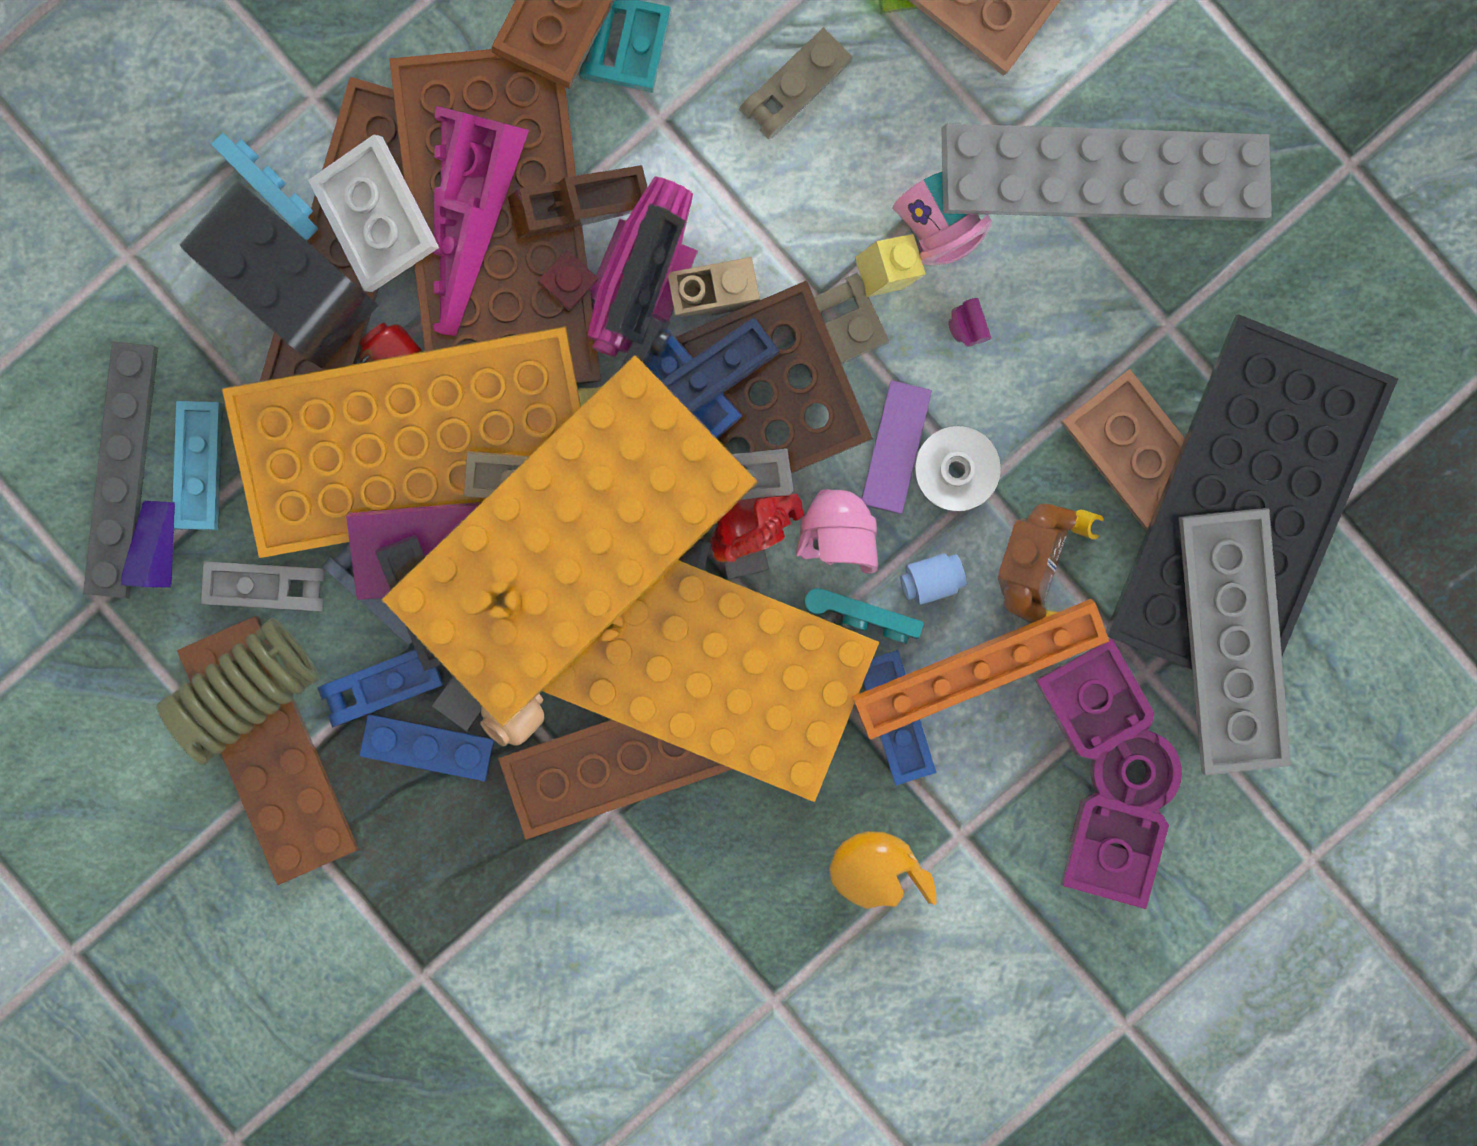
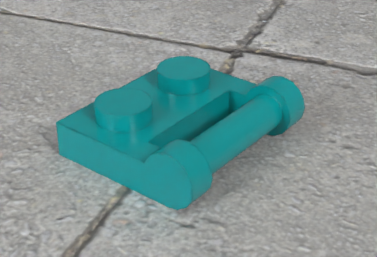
(638, 48)

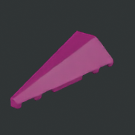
(475, 176)

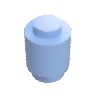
(933, 578)

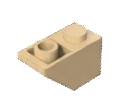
(714, 288)

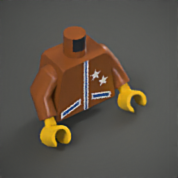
(1034, 556)

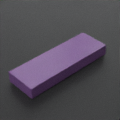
(896, 447)

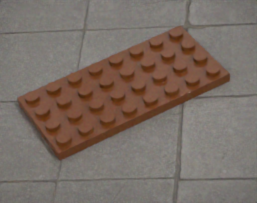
(507, 289)

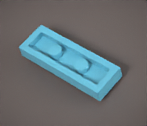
(267, 183)
(197, 465)

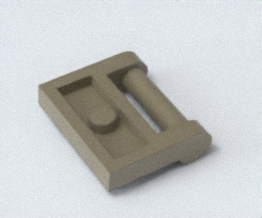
(857, 330)

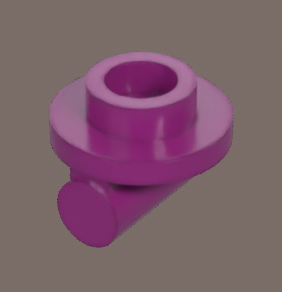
(969, 323)

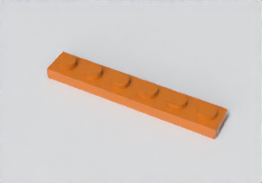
(980, 669)

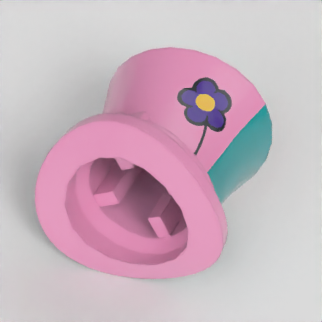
(941, 235)

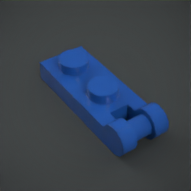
(379, 687)

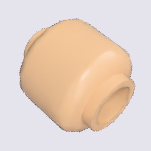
(519, 728)

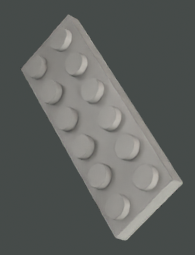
(1235, 641)

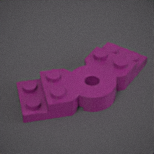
(1119, 825)

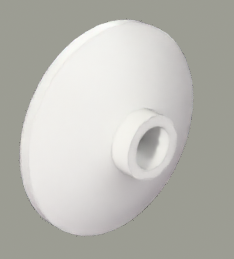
(976, 456)

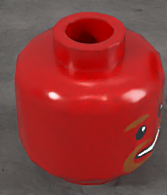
(386, 342)

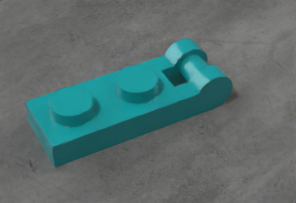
(860, 614)

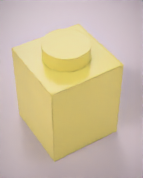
(890, 265)

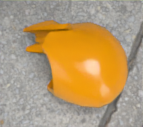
(868, 867)

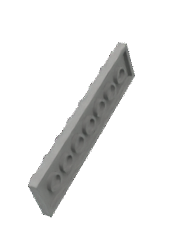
(1105, 173)

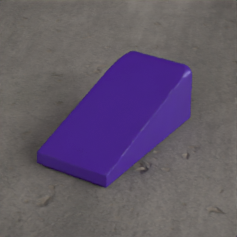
(151, 547)

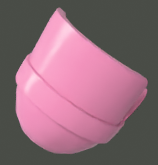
(842, 530)

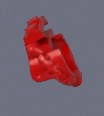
(764, 516)

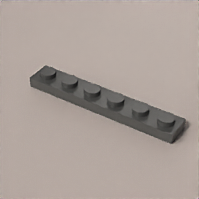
(120, 466)

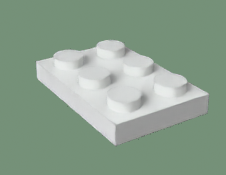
(373, 213)

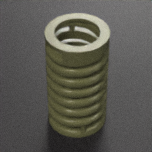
(228, 683)

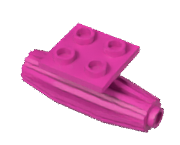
(610, 273)

